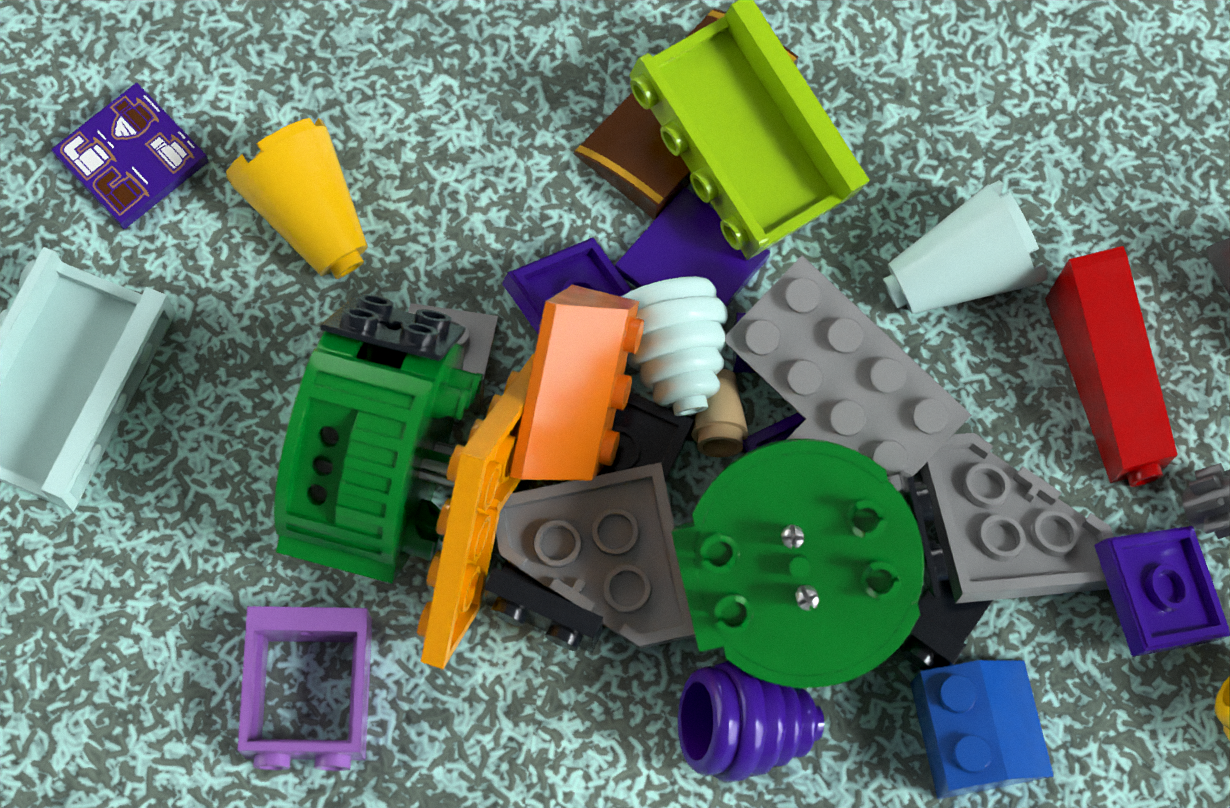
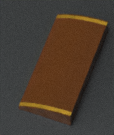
(632, 154)

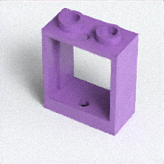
(303, 625)

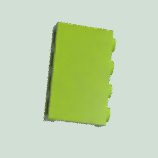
(747, 129)

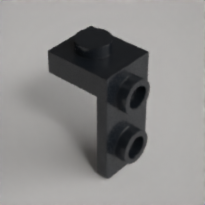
(941, 629)

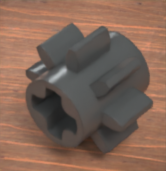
(1208, 500)

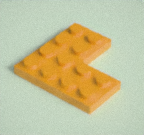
(471, 521)

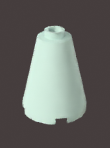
(967, 256)

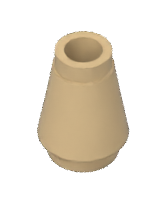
(721, 420)

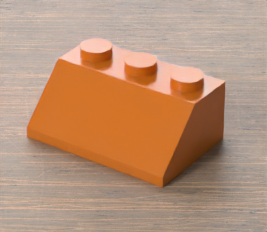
(577, 385)

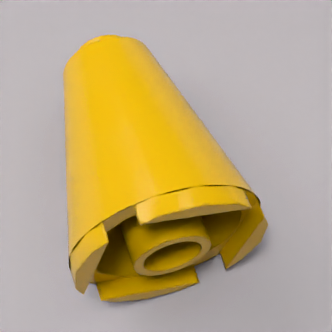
(304, 196)

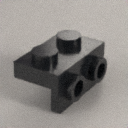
(522, 599)

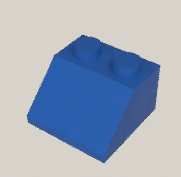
(980, 726)

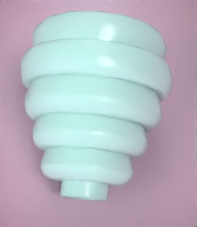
(680, 342)

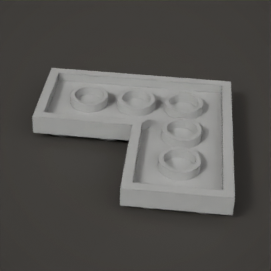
(844, 374)

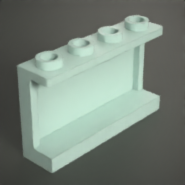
(69, 372)

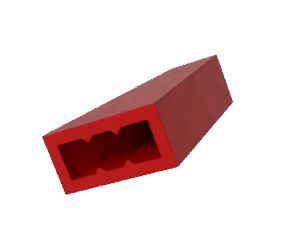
(1113, 365)

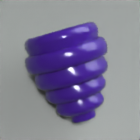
(743, 724)

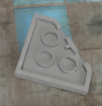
(1004, 534)
(604, 550)

